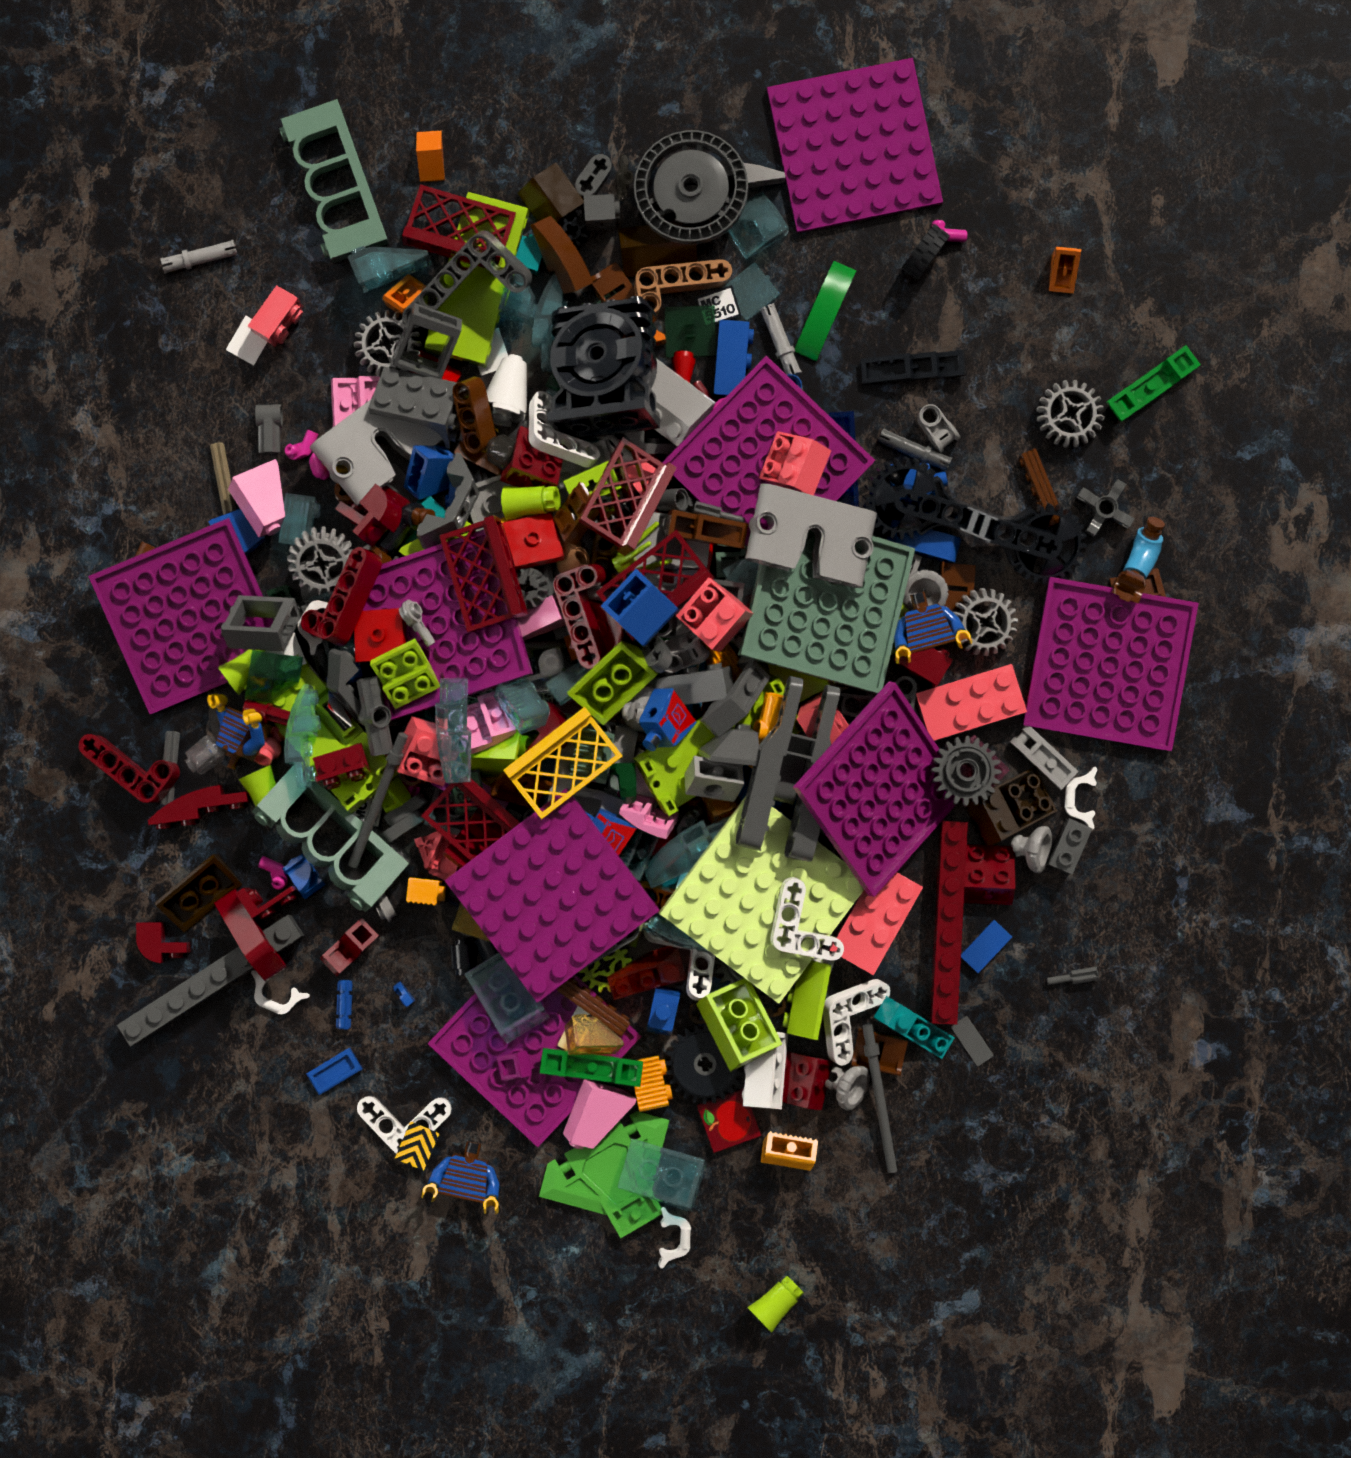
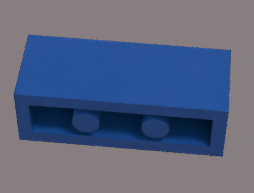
(732, 355)

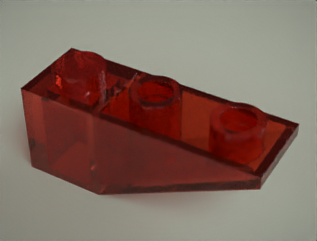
(648, 972)

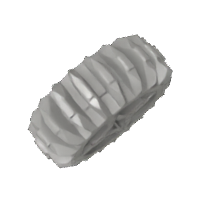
(377, 347)
(1075, 423)
(313, 564)
(989, 613)

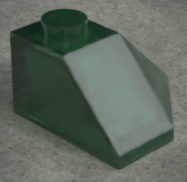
(271, 675)

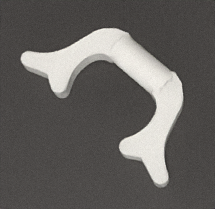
(312, 640)
(1070, 797)
(272, 1005)
(684, 1246)

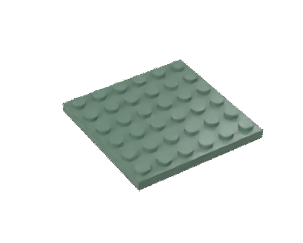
(827, 626)

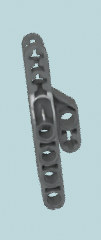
(781, 768)

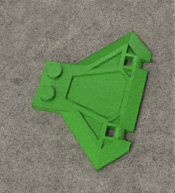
(599, 1174)

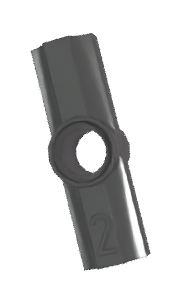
(371, 701)

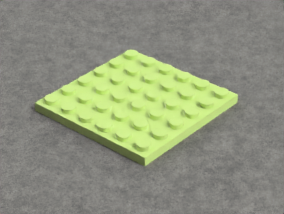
(733, 899)

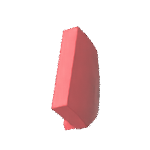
(432, 850)

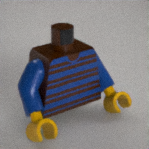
(927, 628)
(239, 732)
(465, 1178)

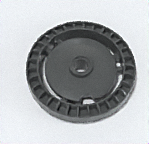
(687, 168)

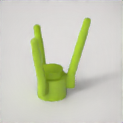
(622, 562)

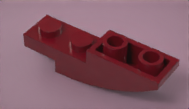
(188, 807)

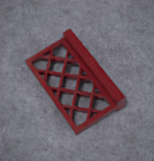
(446, 245)
(642, 510)
(501, 562)
(682, 591)
(481, 799)

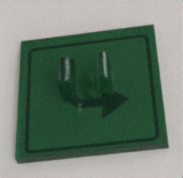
(690, 330)

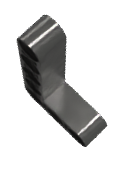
(460, 273)

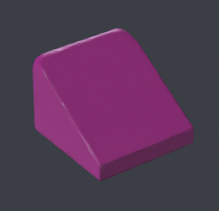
(514, 1065)

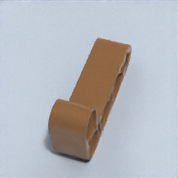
(684, 282)

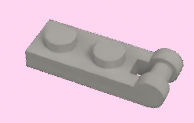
(1044, 757)

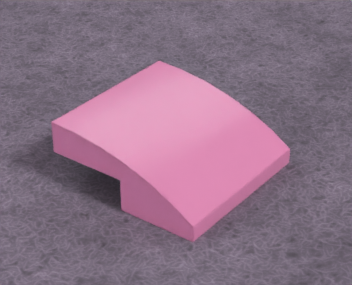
(350, 394)
(487, 723)
(647, 817)

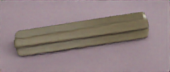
(223, 477)

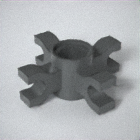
(1094, 501)

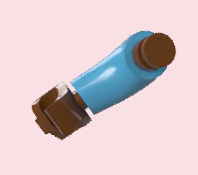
(1141, 561)

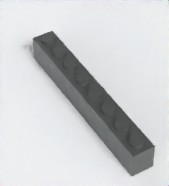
(203, 985)

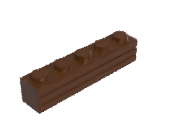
(1040, 483)
(594, 1006)

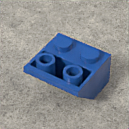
(640, 607)

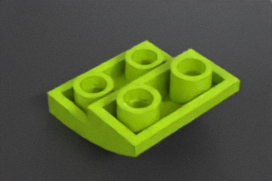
(405, 673)

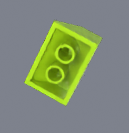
(613, 682)
(807, 1001)
(738, 1023)

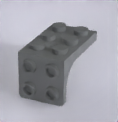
(418, 401)

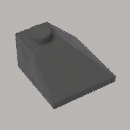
(735, 746)

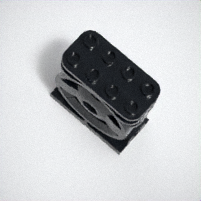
(620, 381)

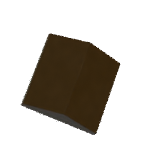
(551, 195)

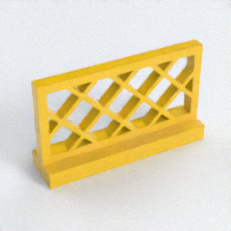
(550, 744)

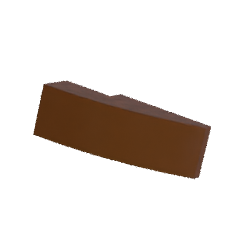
(561, 255)
(706, 529)

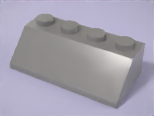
(678, 404)

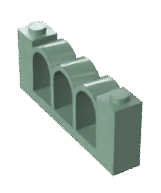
(317, 123)
(363, 891)

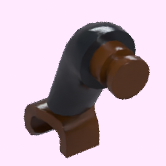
(412, 516)

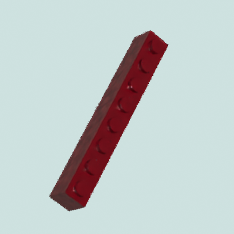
(948, 922)

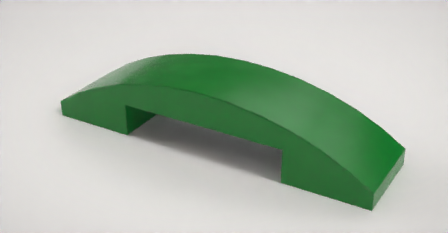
(824, 311)
(1153, 383)
(592, 1067)

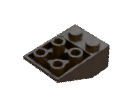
(1012, 807)

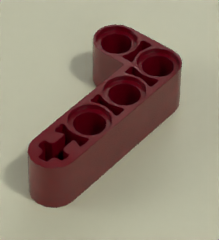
(346, 600)
(586, 616)
(124, 765)
(249, 937)

